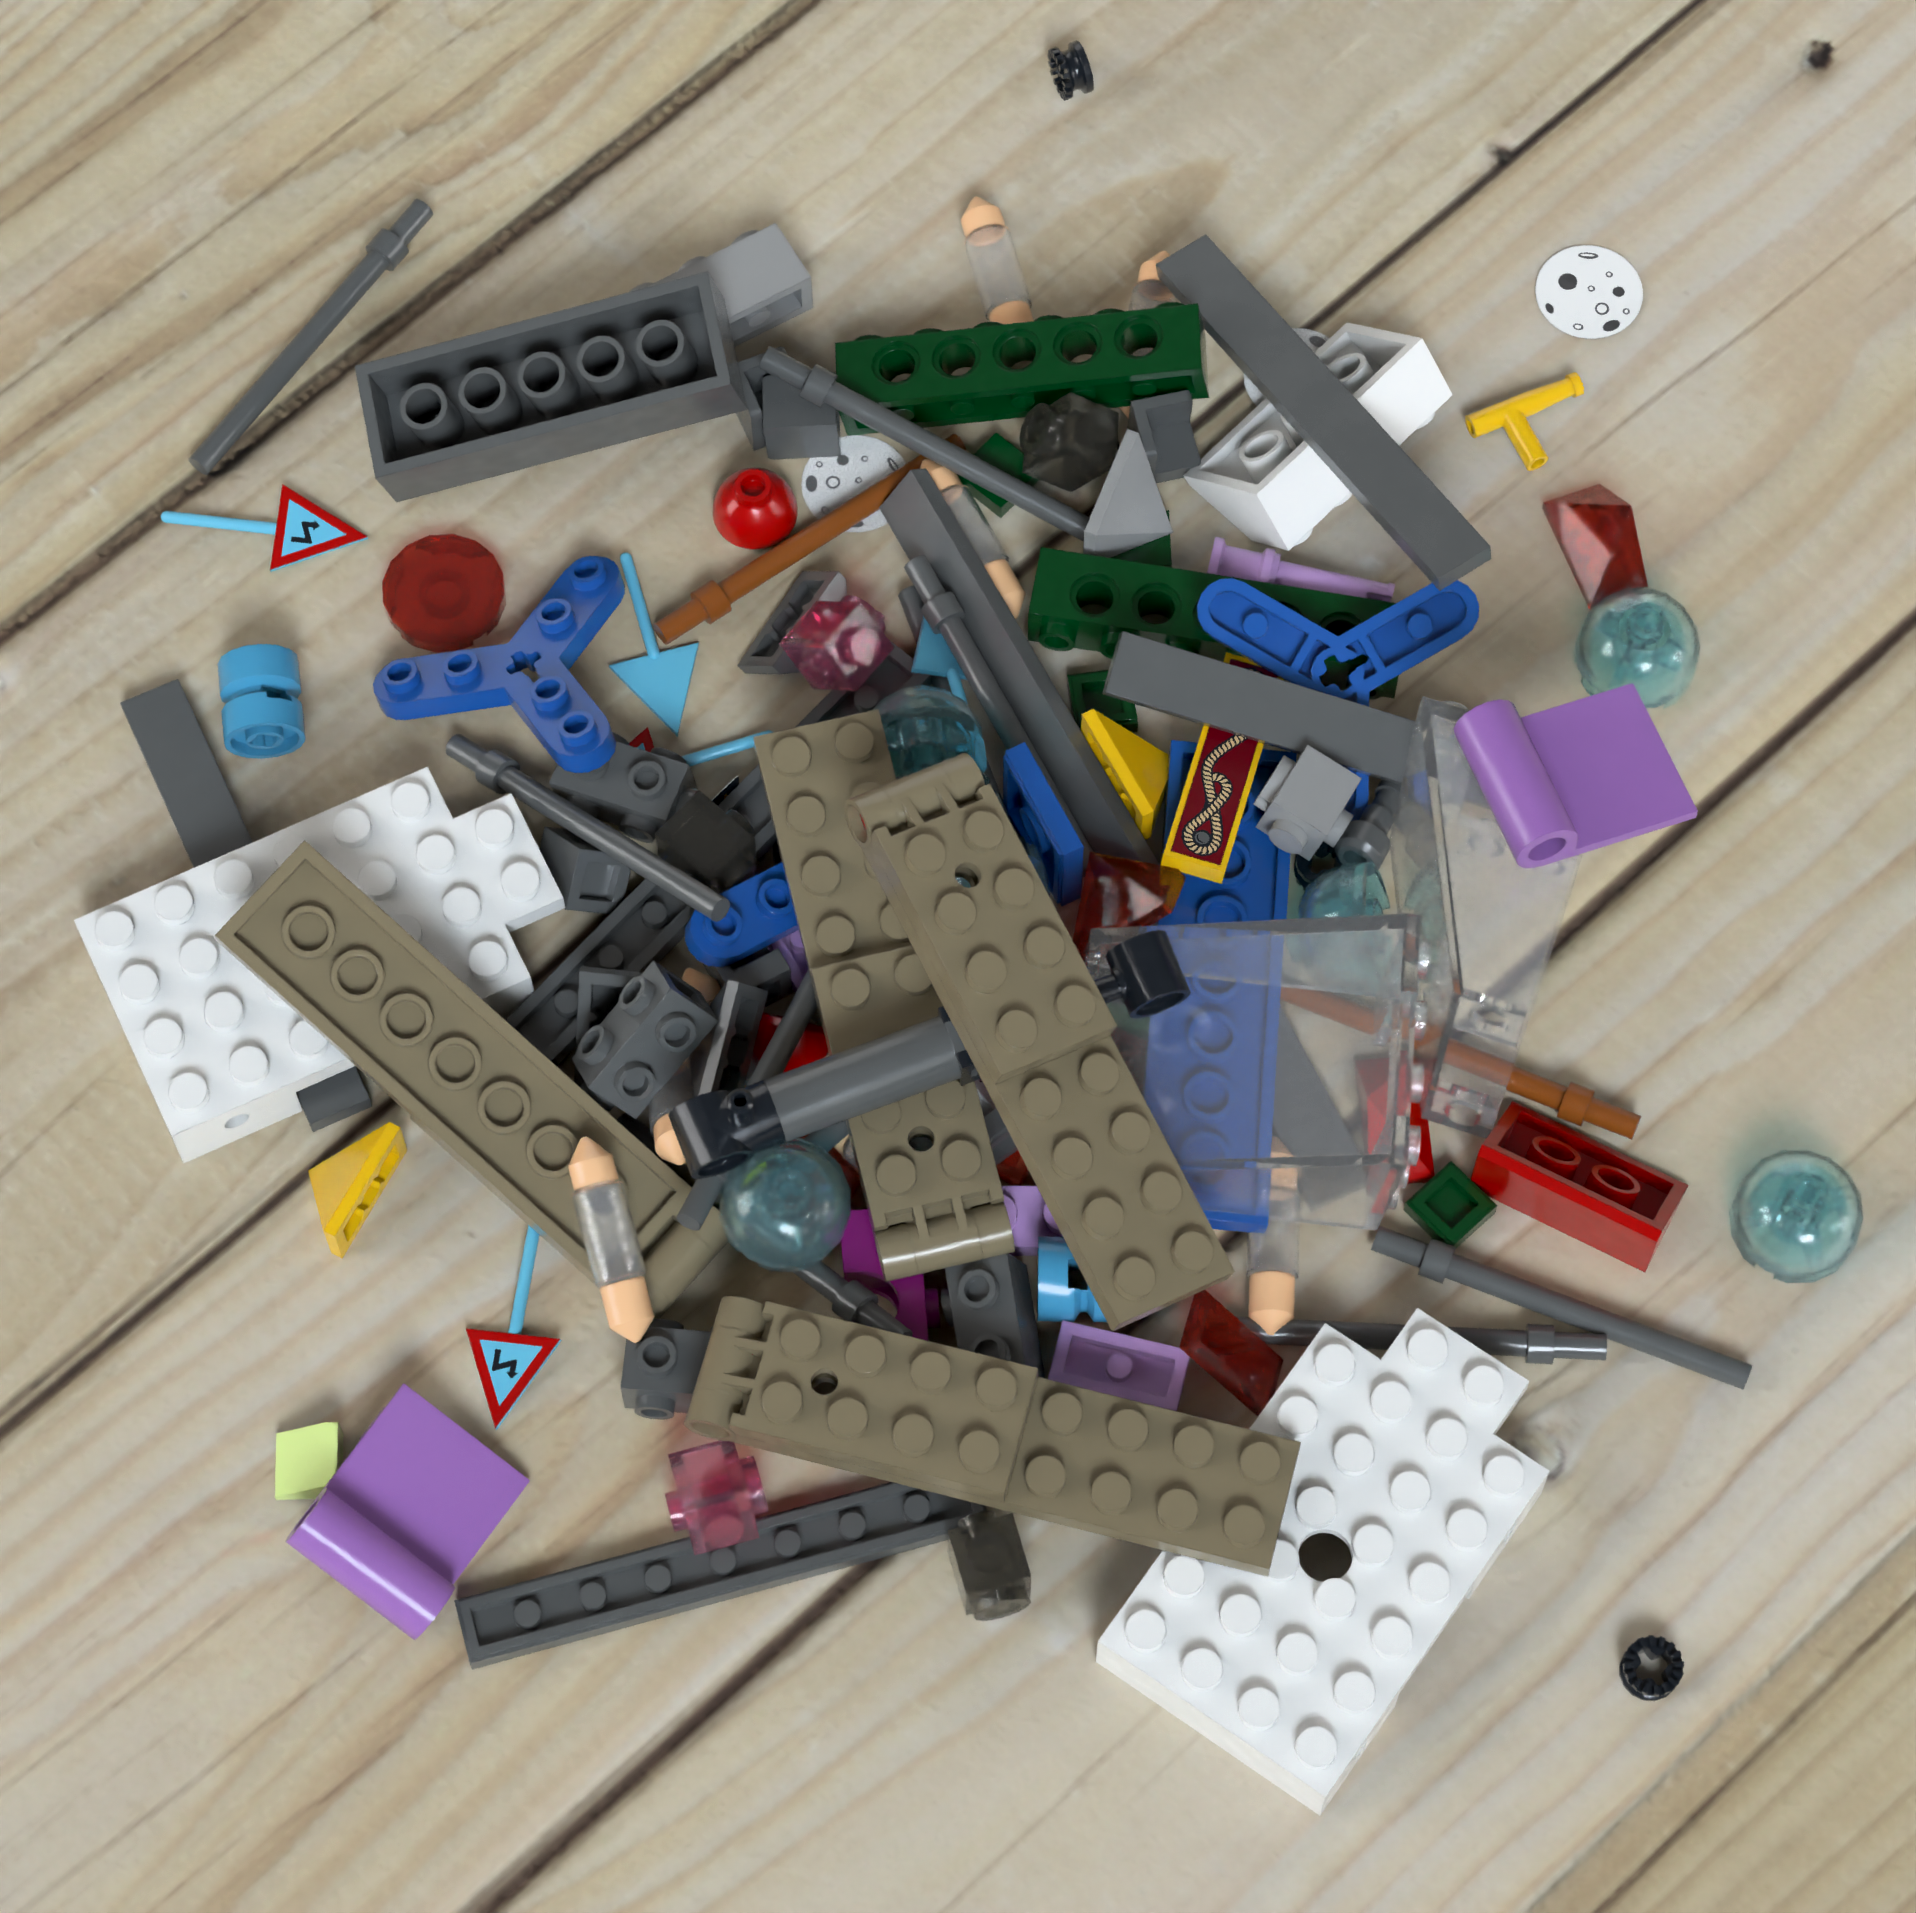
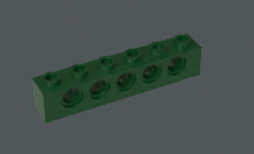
(1051, 342)
(1134, 589)

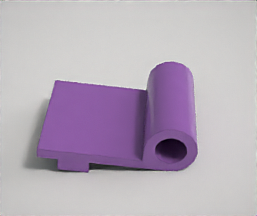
(1573, 774)
(407, 1511)

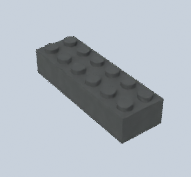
(550, 387)

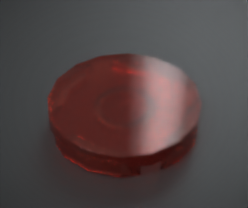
(444, 592)

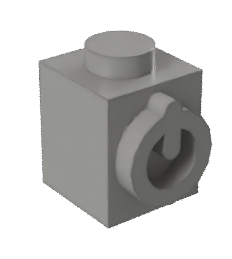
(1306, 803)

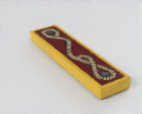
(1213, 798)

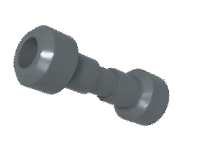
(1367, 838)

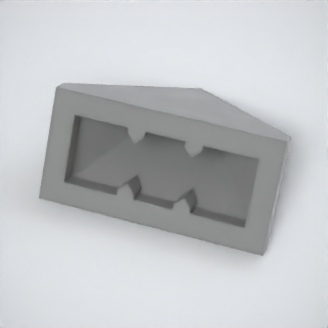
(1128, 506)

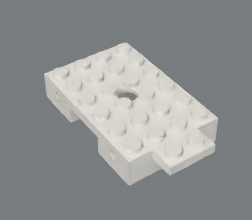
(222, 1043)
(1422, 1495)

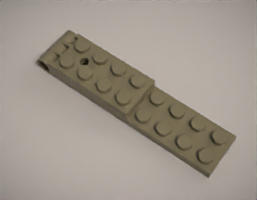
(868, 983)
(1038, 1036)
(456, 1065)
(991, 1434)

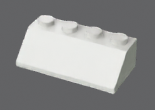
(1274, 481)

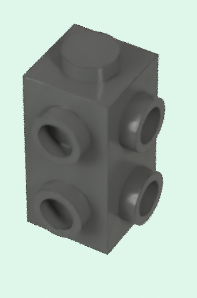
(631, 789)
(642, 1040)
(993, 1310)
(662, 1369)

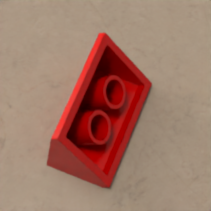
(1577, 1185)

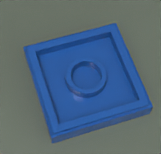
(1043, 823)

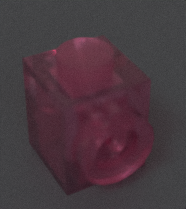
(838, 643)
(715, 1496)

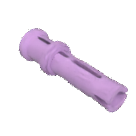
(1269, 568)

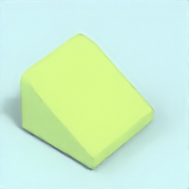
(307, 1460)

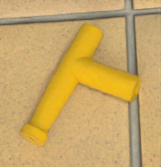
(1512, 416)

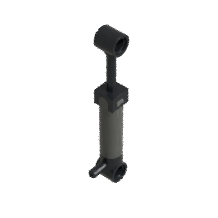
(729, 1127)

